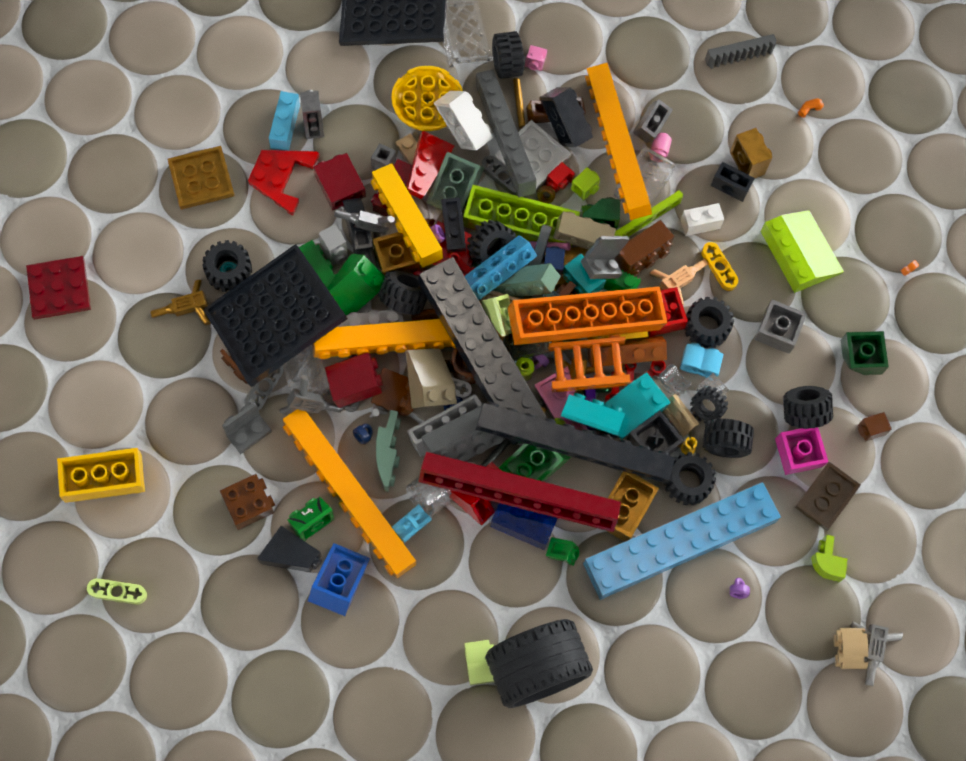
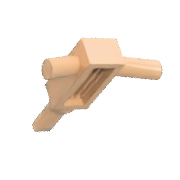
(680, 277)

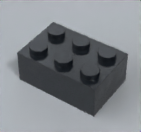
(566, 116)

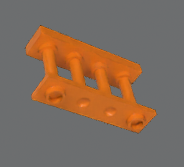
(580, 382)

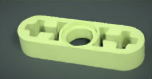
(103, 584)

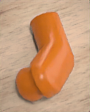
(814, 103)

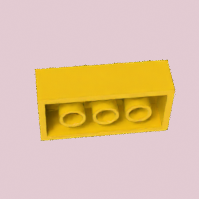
(100, 475)

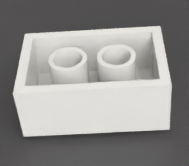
(463, 120)

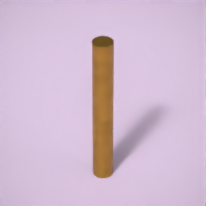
(519, 103)

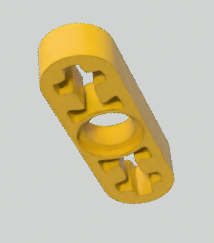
(719, 258)

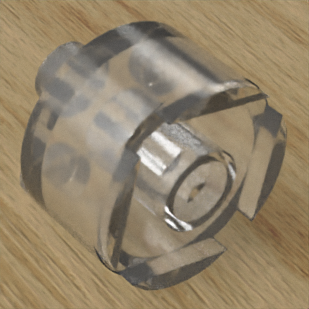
(429, 497)

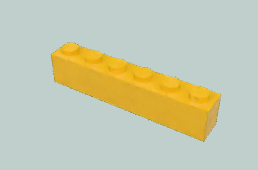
(407, 215)

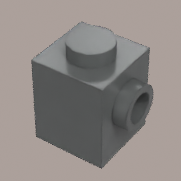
(382, 156)

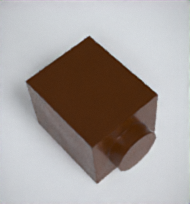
(874, 427)

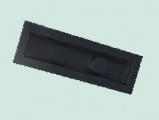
(453, 225)

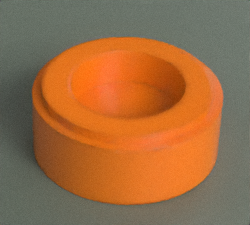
(909, 268)

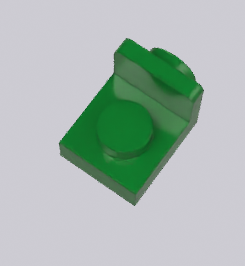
(563, 550)

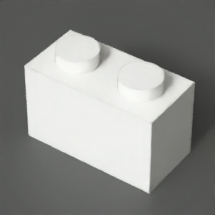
(702, 219)

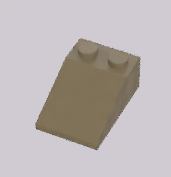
(429, 379)

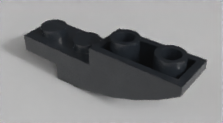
(360, 238)

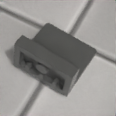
(600, 259)
(246, 428)

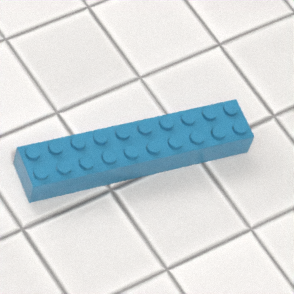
(681, 540)

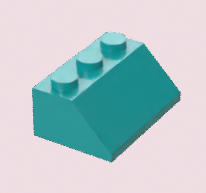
(593, 414)

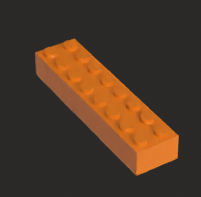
(586, 315)

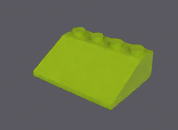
(800, 250)

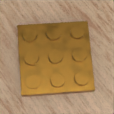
(200, 177)

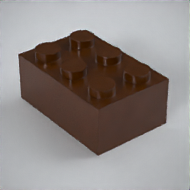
(645, 249)

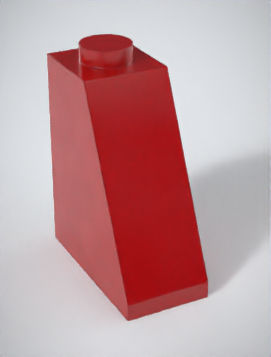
(476, 507)

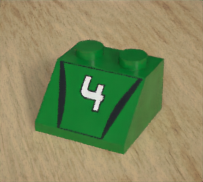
(311, 518)

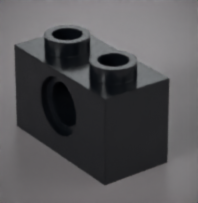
(732, 181)

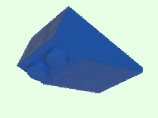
(338, 579)

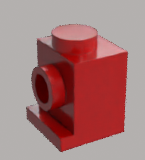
(560, 177)

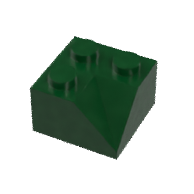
(604, 211)
(865, 352)

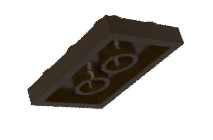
(828, 496)

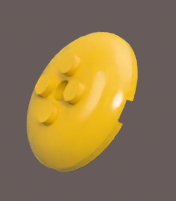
(417, 86)

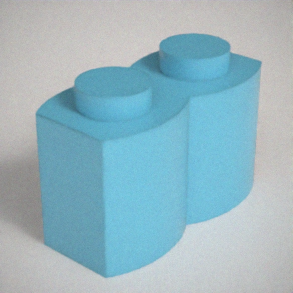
(701, 360)

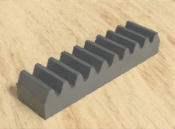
(740, 50)

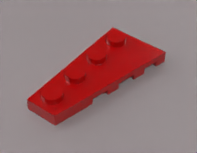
(426, 163)

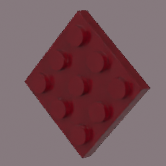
(58, 287)

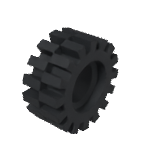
(715, 397)

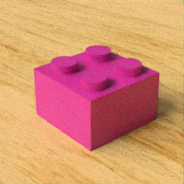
(801, 450)

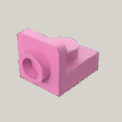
(535, 58)

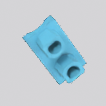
(411, 523)

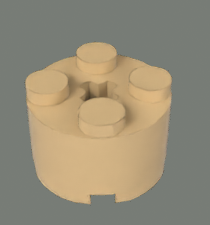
(852, 648)

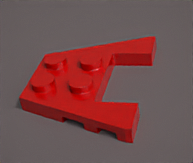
(273, 172)

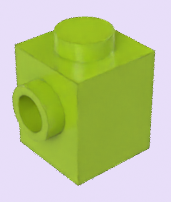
(586, 183)

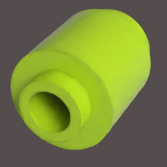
(526, 368)

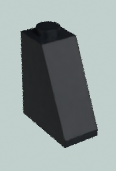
(290, 552)

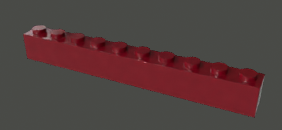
(520, 492)

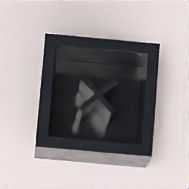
(656, 434)

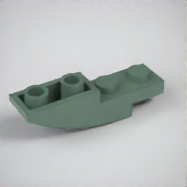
(387, 457)

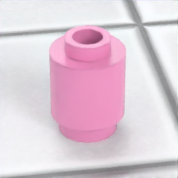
(661, 144)

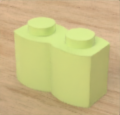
(476, 663)

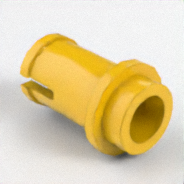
(689, 445)

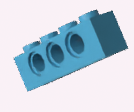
(500, 266)

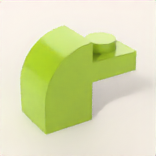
(826, 564)

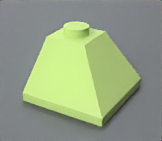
(498, 313)

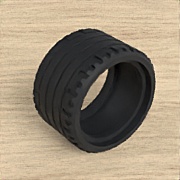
(538, 663)

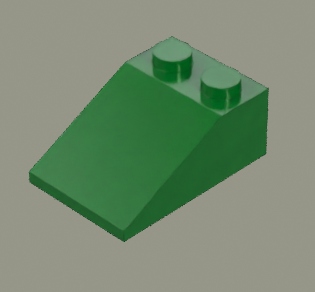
(355, 283)
(534, 462)

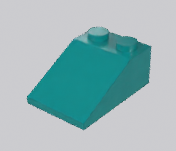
(639, 403)

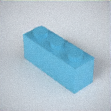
(284, 121)

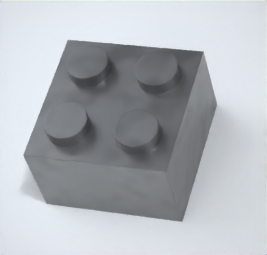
(780, 326)

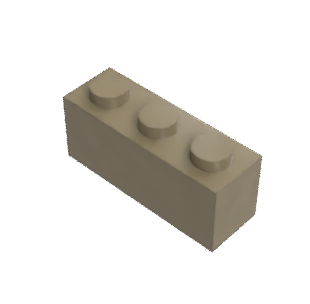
(580, 231)

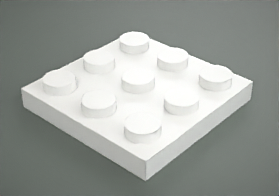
(542, 151)

